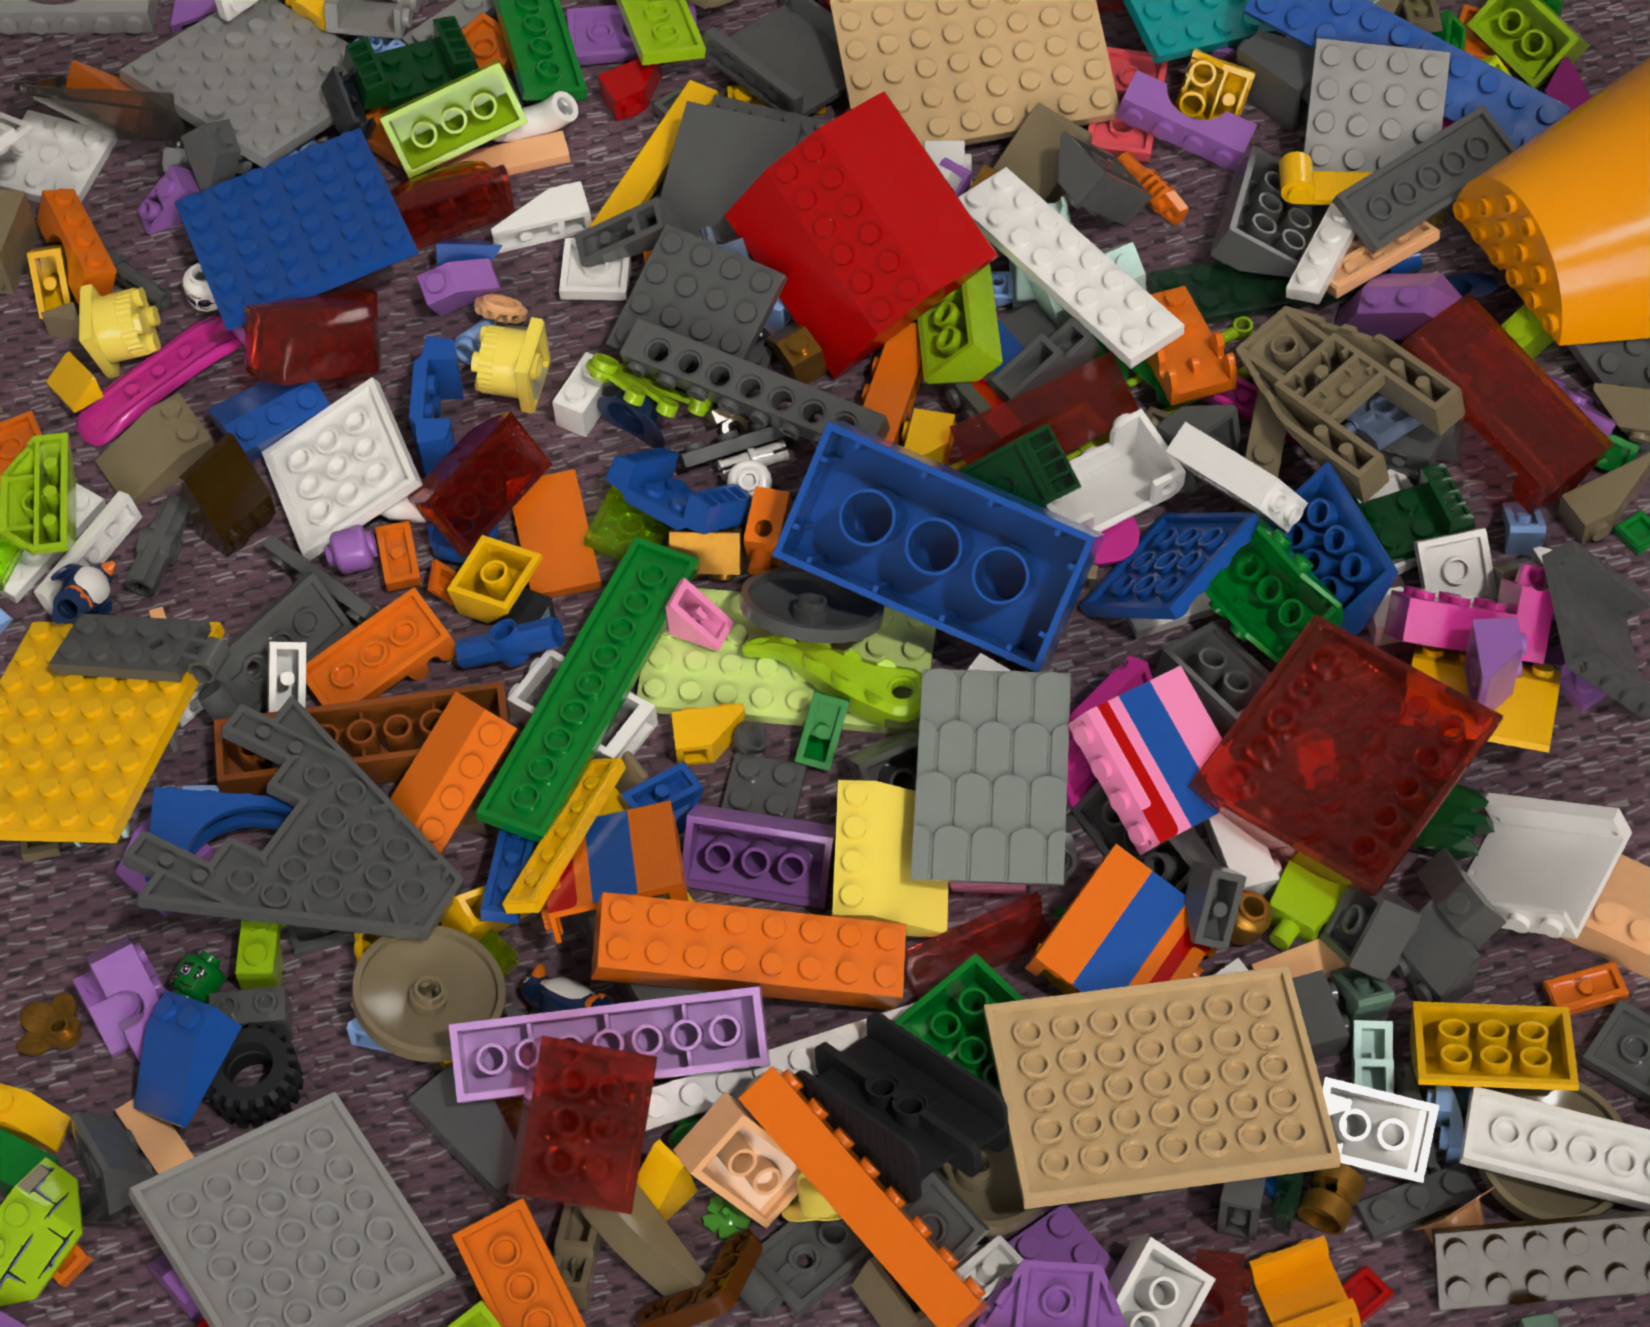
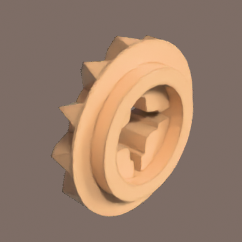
(500, 308)

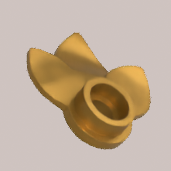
(49, 1026)

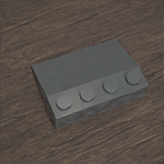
(1258, 226)

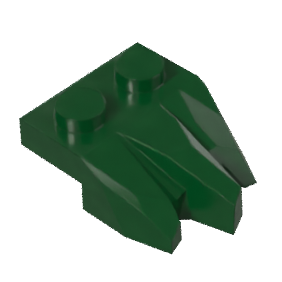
(1456, 825)

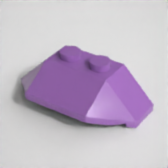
(1398, 304)

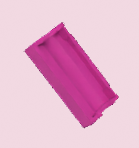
(1121, 680)

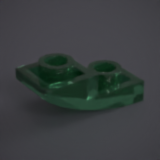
(1287, 1201)

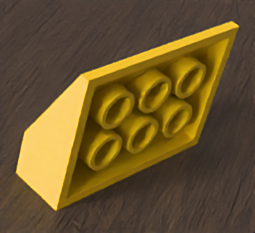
(1526, 713)
(1493, 1046)

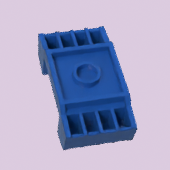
(433, 379)
(650, 486)

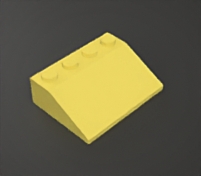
(876, 861)

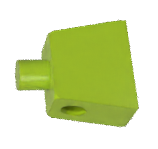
(1302, 906)

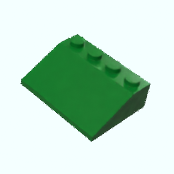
(954, 1019)

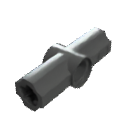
(158, 546)

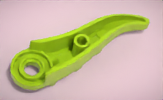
(847, 676)

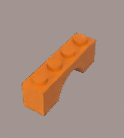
(66, 221)

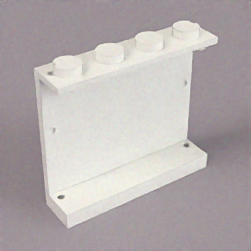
(1547, 861)

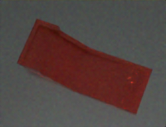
(1074, 404)

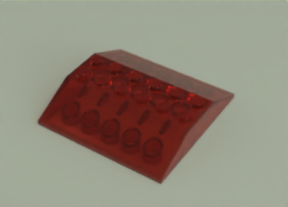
(1343, 757)

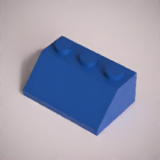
(267, 413)

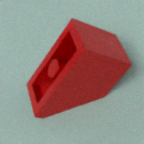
(629, 88)

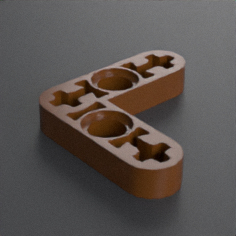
(715, 1295)

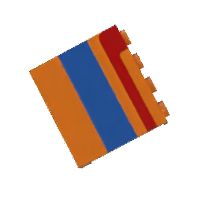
(620, 854)
(1121, 931)

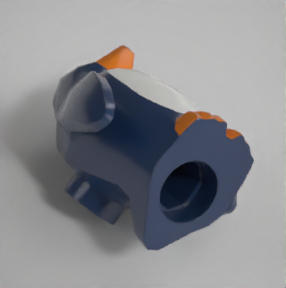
(82, 591)
(558, 993)

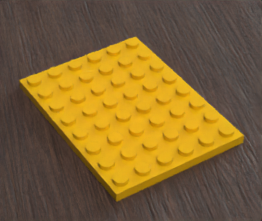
(78, 744)

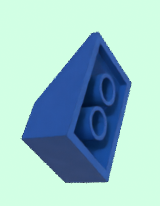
(181, 1056)

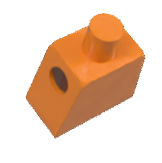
(764, 526)

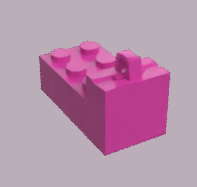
(1447, 619)

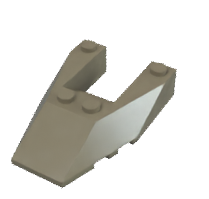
(1324, 372)

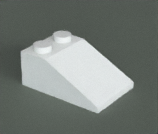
(1380, 1129)

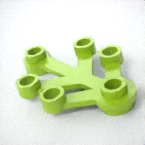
(606, 369)

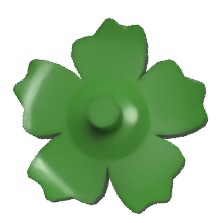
(725, 1218)

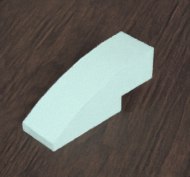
(1372, 1055)

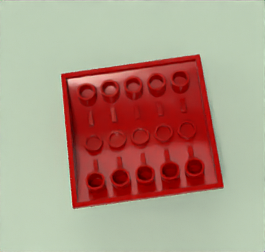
(860, 231)

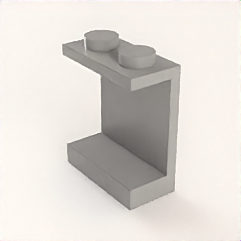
(370, 17)

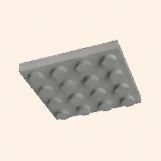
(1372, 103)

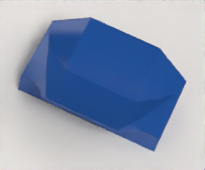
(672, 784)

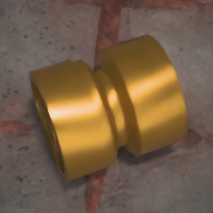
(1330, 1199)

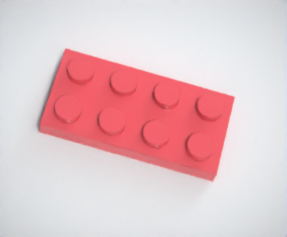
(1115, 134)

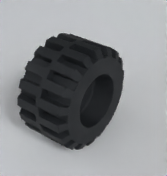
(267, 1098)

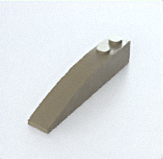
(1264, 440)
(649, 1246)

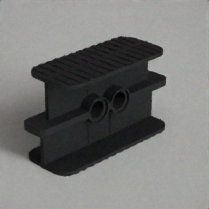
(906, 1105)

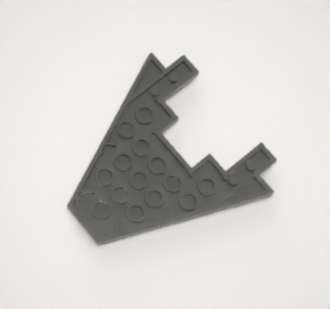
(332, 865)

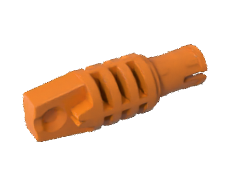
(1165, 198)

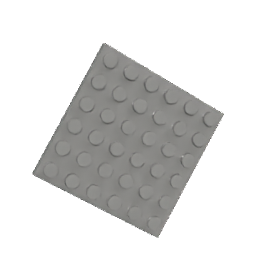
(254, 70)
(292, 1227)

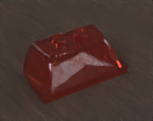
(453, 200)
(313, 338)
(480, 481)

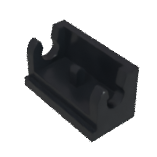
(345, 103)

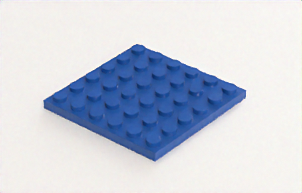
(295, 227)

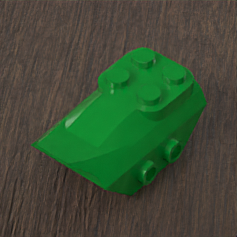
(1271, 593)

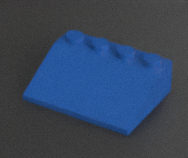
(1341, 548)

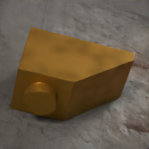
(798, 353)

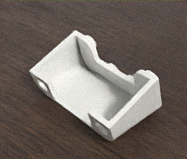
(1121, 475)

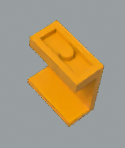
(1303, 1287)

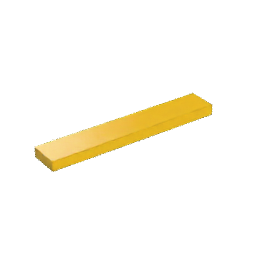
(653, 160)
(563, 837)

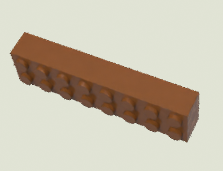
(376, 733)

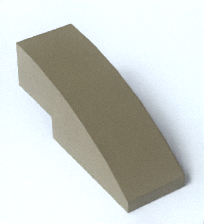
(577, 1254)

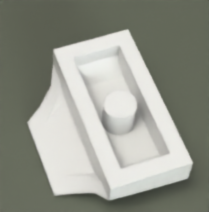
(990, 1264)

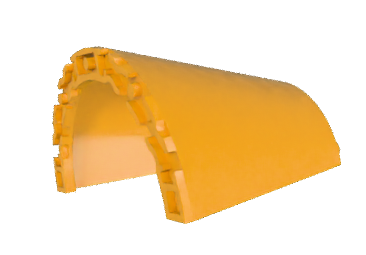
(1575, 217)

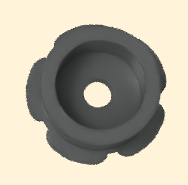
(749, 737)

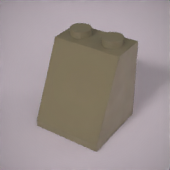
(1036, 151)
(17, 237)

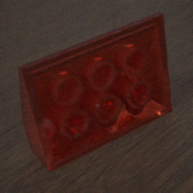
(582, 1125)

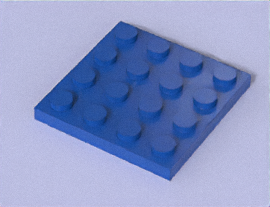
(1171, 565)

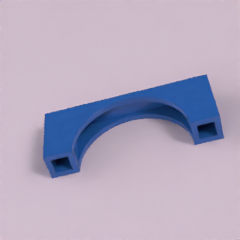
(197, 817)

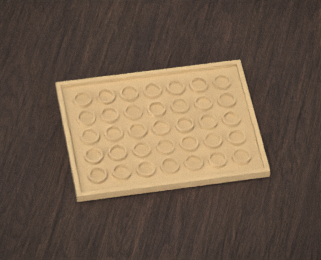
(976, 63)
(1159, 1087)

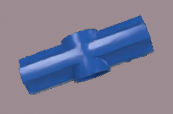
(509, 642)

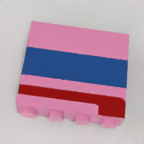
(1147, 753)

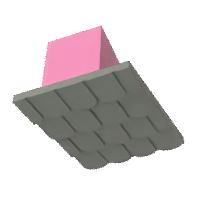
(991, 780)

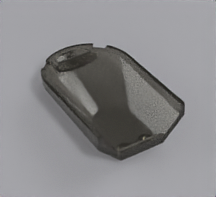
(110, 111)

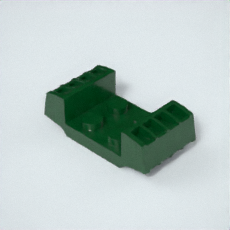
(409, 70)
(1028, 468)
(1417, 513)

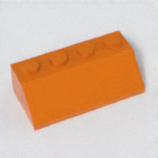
(452, 769)

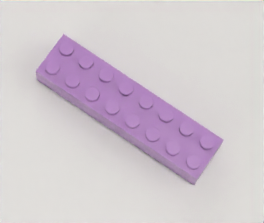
(683, 1032)

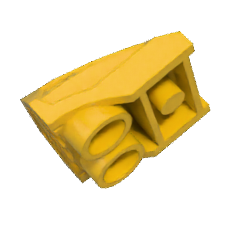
(1213, 87)

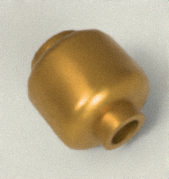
(1252, 918)

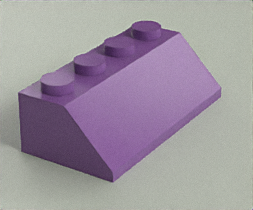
(759, 856)

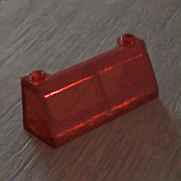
(1511, 402)

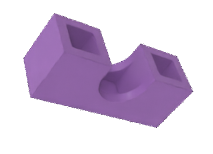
(120, 969)

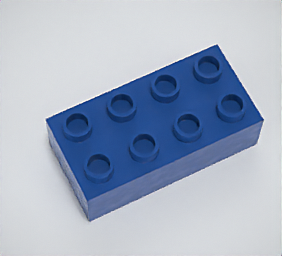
(938, 545)

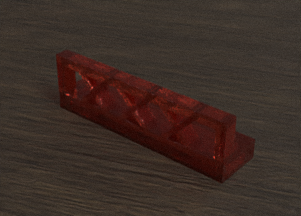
(993, 936)

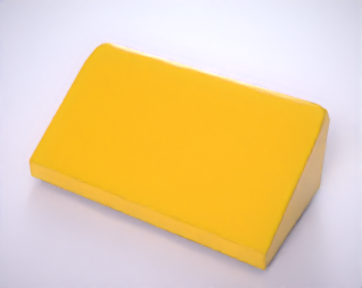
(74, 383)

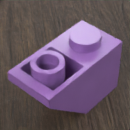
(159, 207)

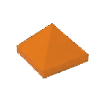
(440, 579)

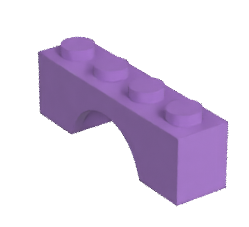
(1217, 139)

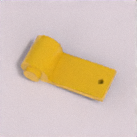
(1310, 187)

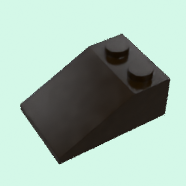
(226, 496)

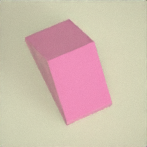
(696, 618)

